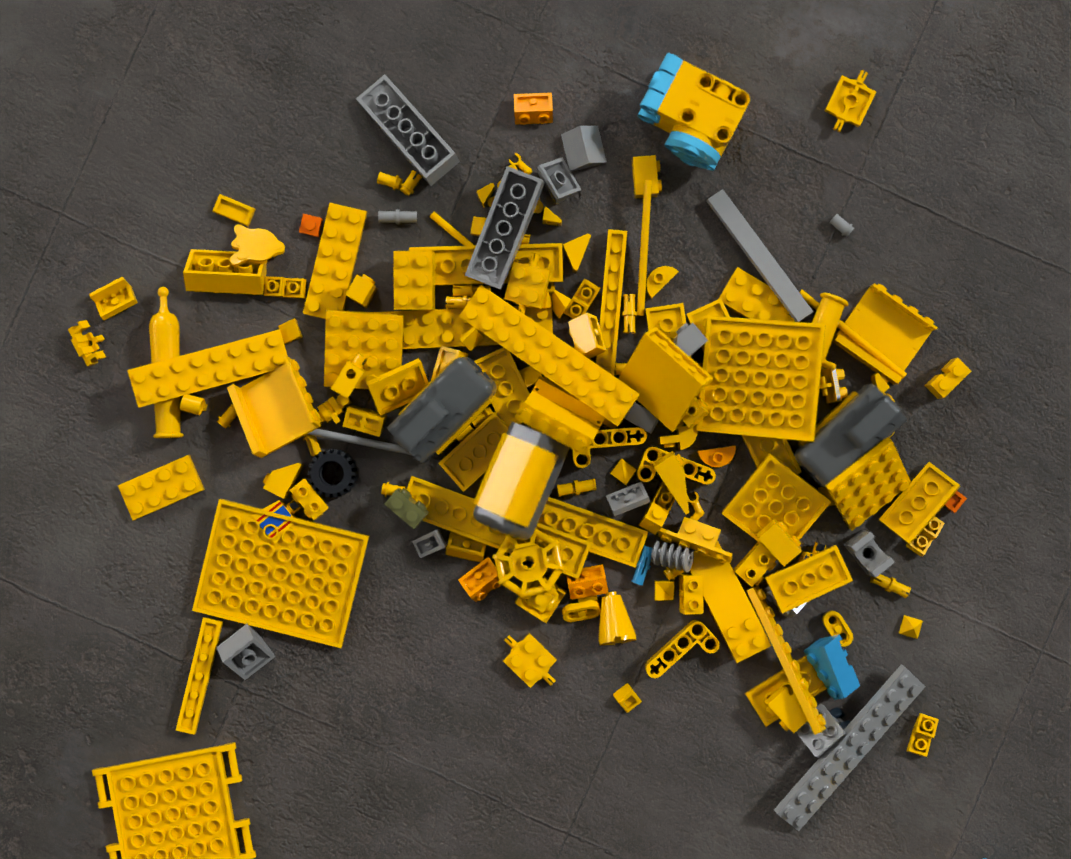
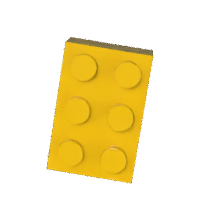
(414, 280)

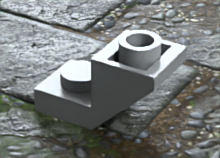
(642, 418)

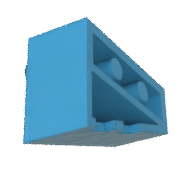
(832, 667)

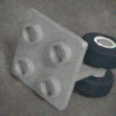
(824, 740)

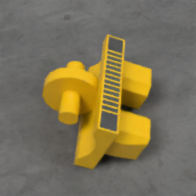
(830, 385)

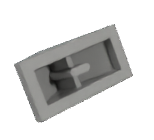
(429, 543)

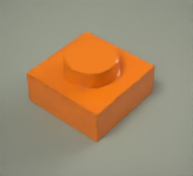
(310, 225)
(955, 502)

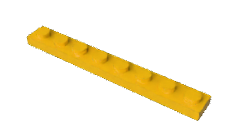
(612, 297)
(784, 655)

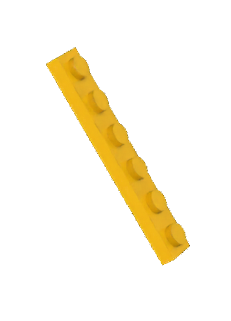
(199, 675)

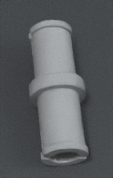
(397, 216)

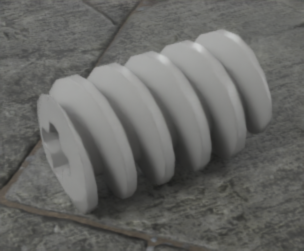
(671, 557)

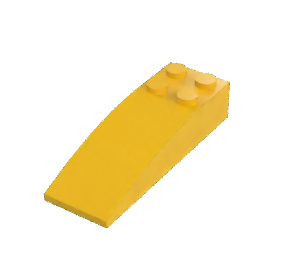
(730, 607)

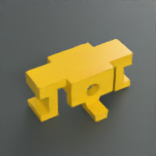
(82, 343)
(332, 409)

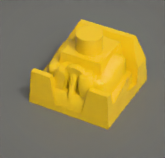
(543, 604)

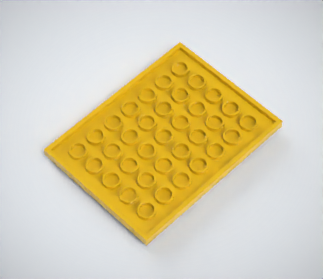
(288, 587)

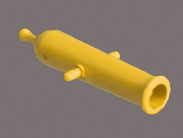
(829, 313)
(164, 345)

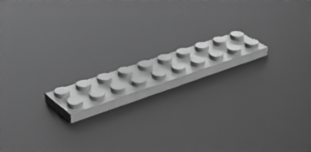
(850, 749)

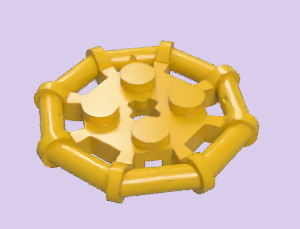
(527, 574)

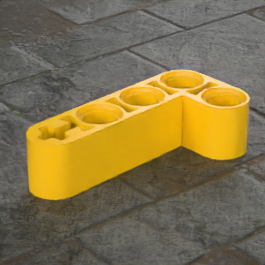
(609, 442)
(646, 463)
(678, 652)

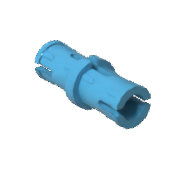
(642, 565)

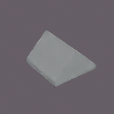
(583, 147)
(558, 180)

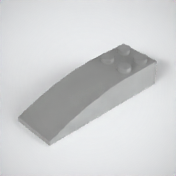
(408, 130)
(505, 227)

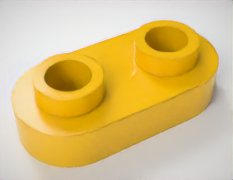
(581, 611)
(837, 627)

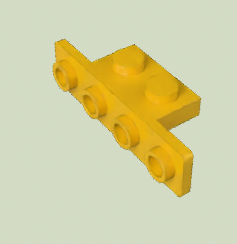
(697, 537)

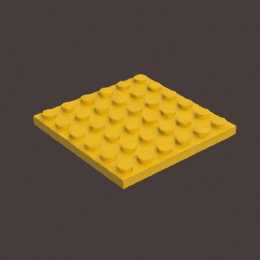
(762, 377)

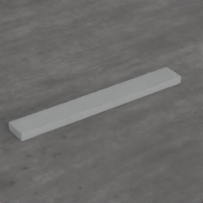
(759, 256)

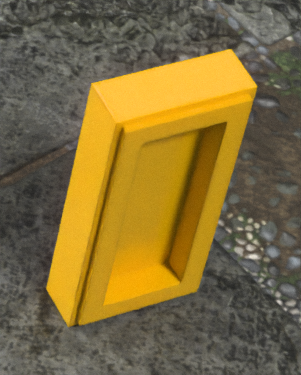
(233, 210)

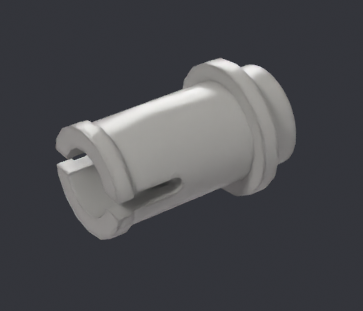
(843, 226)

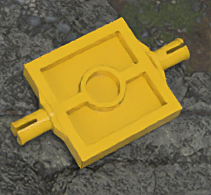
(850, 101)
(527, 284)
(529, 660)

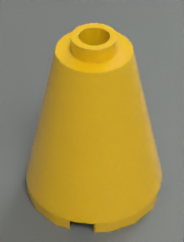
(614, 621)

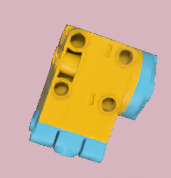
(694, 109)

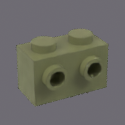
(406, 507)

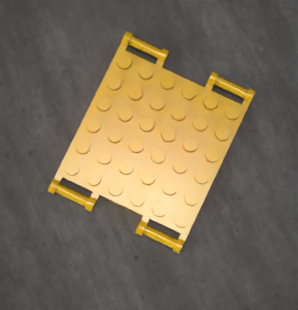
(175, 806)

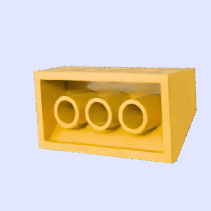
(213, 273)

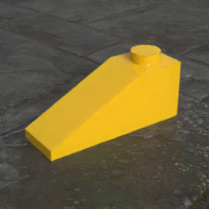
(672, 473)

